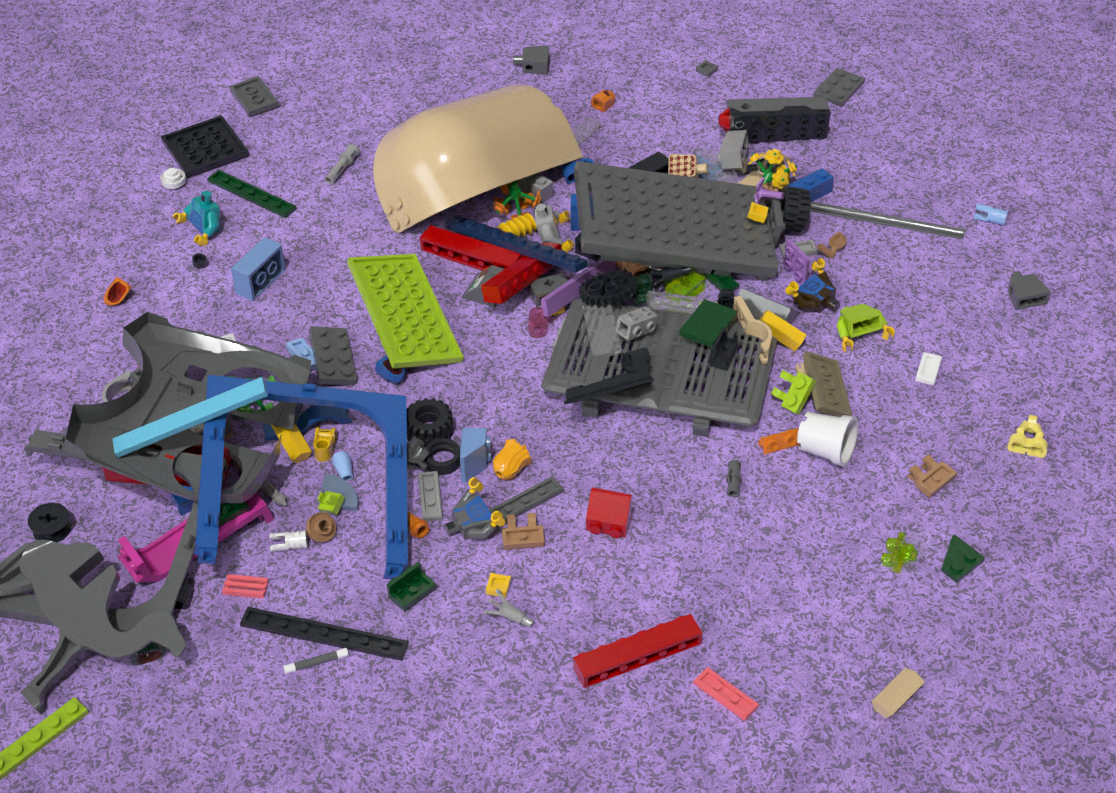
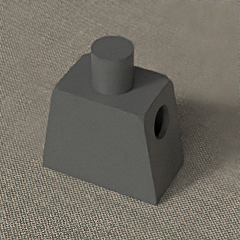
(534, 60)
(1027, 291)

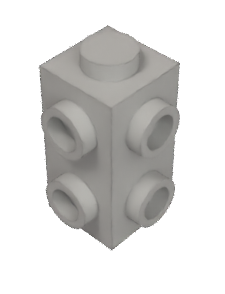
(636, 323)

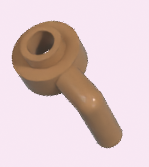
(836, 242)

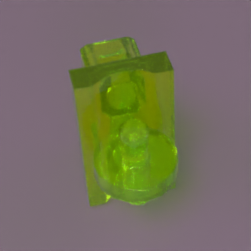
(901, 553)

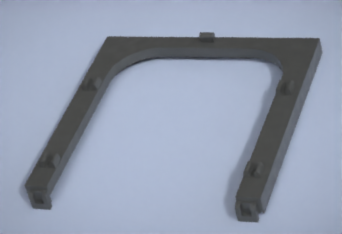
(187, 466)

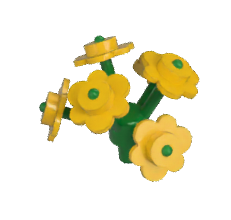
(781, 175)

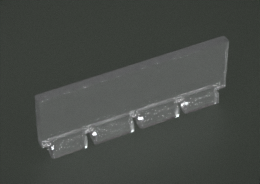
(601, 331)

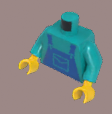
(203, 215)

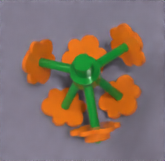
(521, 199)

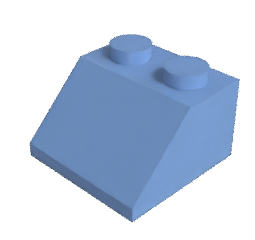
(474, 452)

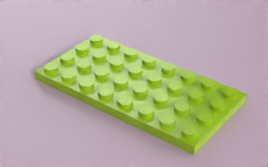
(404, 310)

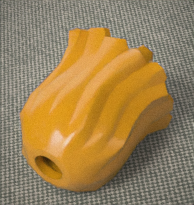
(511, 460)

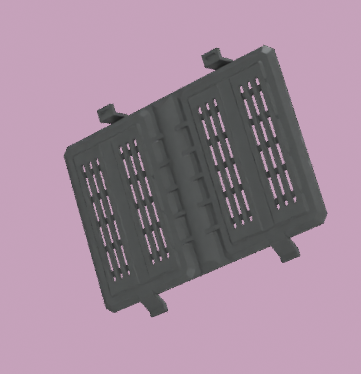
(670, 368)

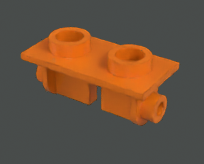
(779, 441)

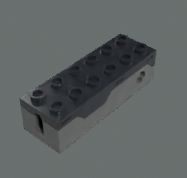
(777, 118)

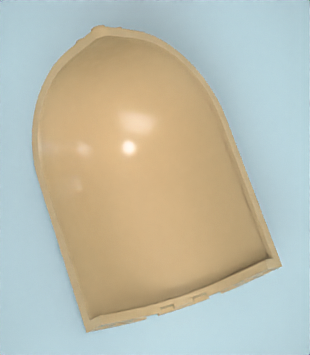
(468, 150)

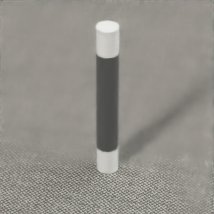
(315, 660)

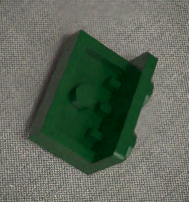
(410, 587)

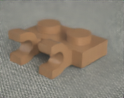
(936, 477)
(522, 537)

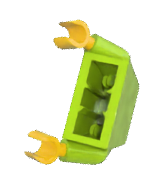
(859, 321)

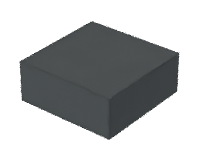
(706, 68)

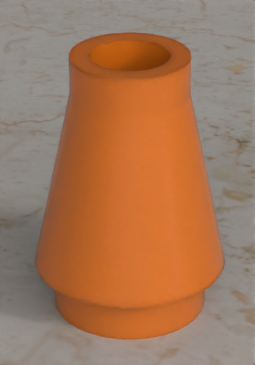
(417, 526)

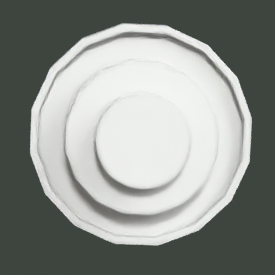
(173, 178)

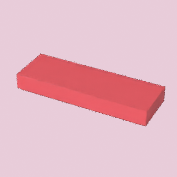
(726, 694)

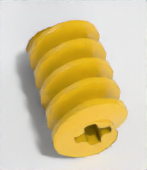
(519, 225)

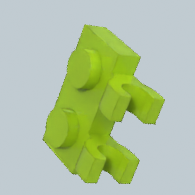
(798, 392)

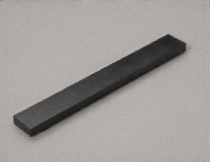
(324, 633)

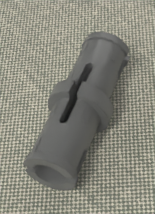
(733, 478)

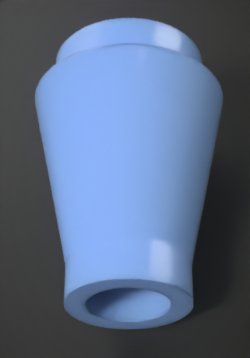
(342, 464)

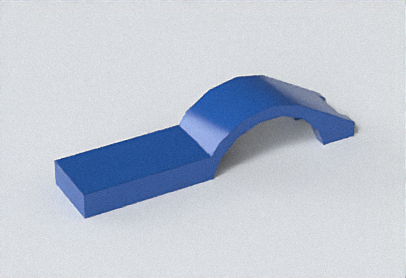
(310, 416)

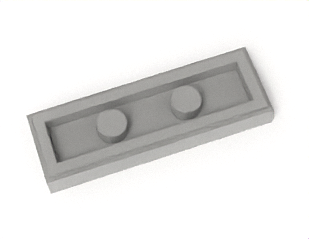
(430, 496)

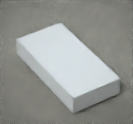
(928, 368)

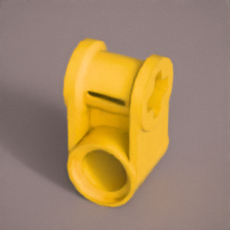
(324, 443)

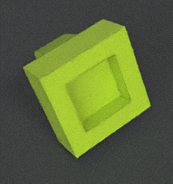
(330, 502)

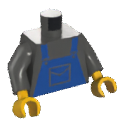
(472, 516)

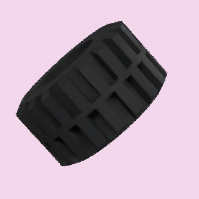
(795, 208)
(429, 411)

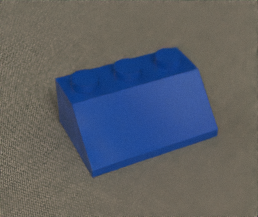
(817, 183)

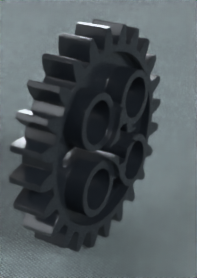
(608, 288)

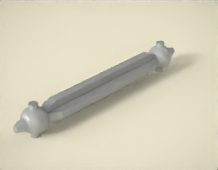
(266, 487)

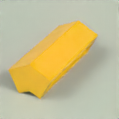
(783, 330)
(293, 443)

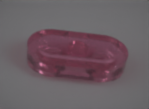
(537, 323)

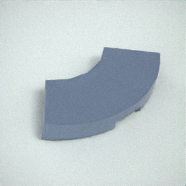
(338, 485)

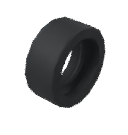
(446, 467)

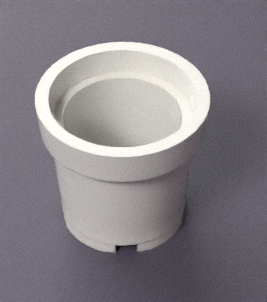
(829, 436)

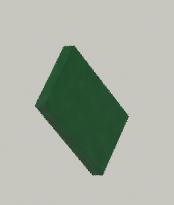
(707, 322)

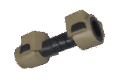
(752, 167)

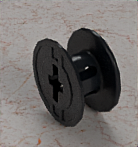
(50, 522)

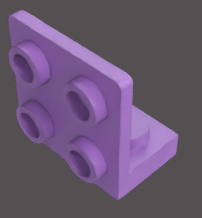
(797, 262)

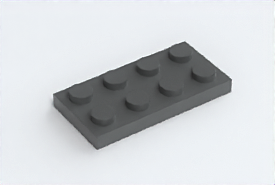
(332, 356)

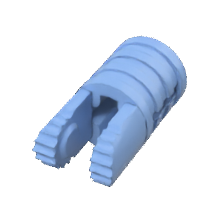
(994, 214)

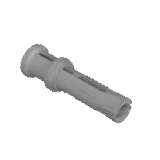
(345, 159)

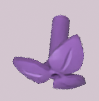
(763, 193)

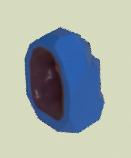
(390, 374)

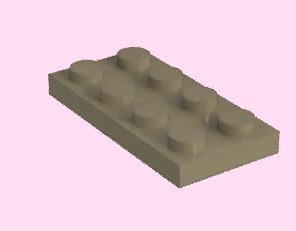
(829, 390)

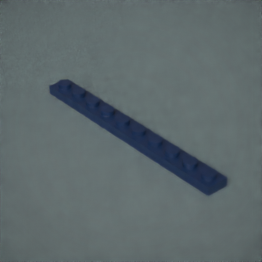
(517, 244)

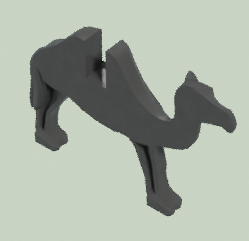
(78, 610)

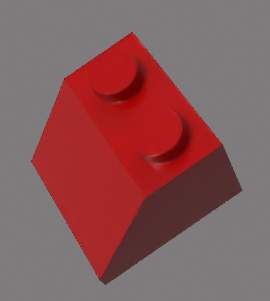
(608, 512)

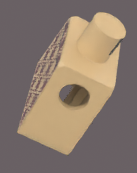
(686, 166)

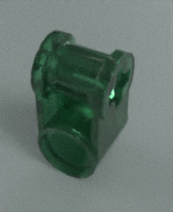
(644, 285)

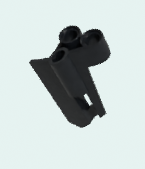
(636, 375)

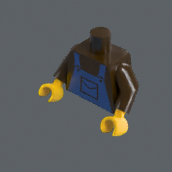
(815, 292)

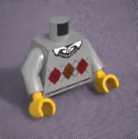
(548, 225)

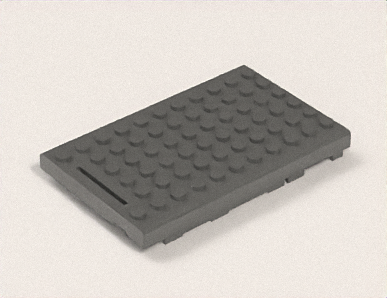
(672, 221)

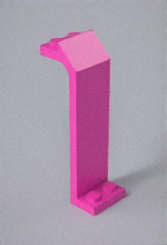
(155, 559)

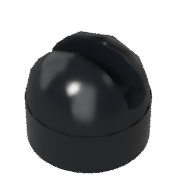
(196, 259)

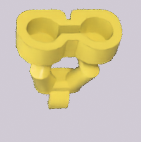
(1020, 443)

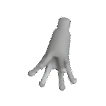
(509, 611)

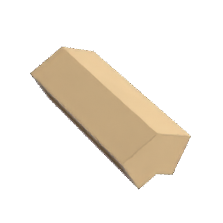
(897, 692)

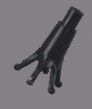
(668, 274)

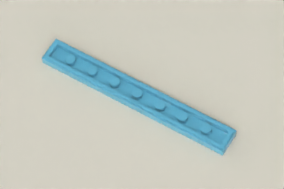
(189, 417)

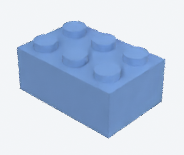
(258, 269)

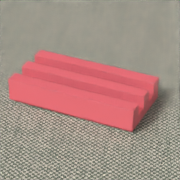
(245, 582)

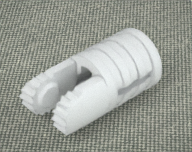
(293, 540)

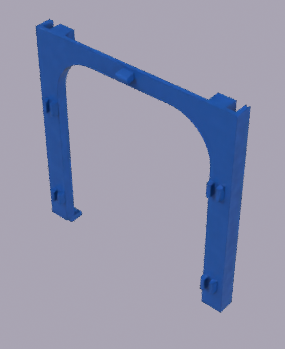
(385, 409)

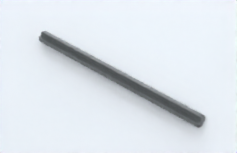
(887, 220)

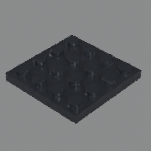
(204, 146)

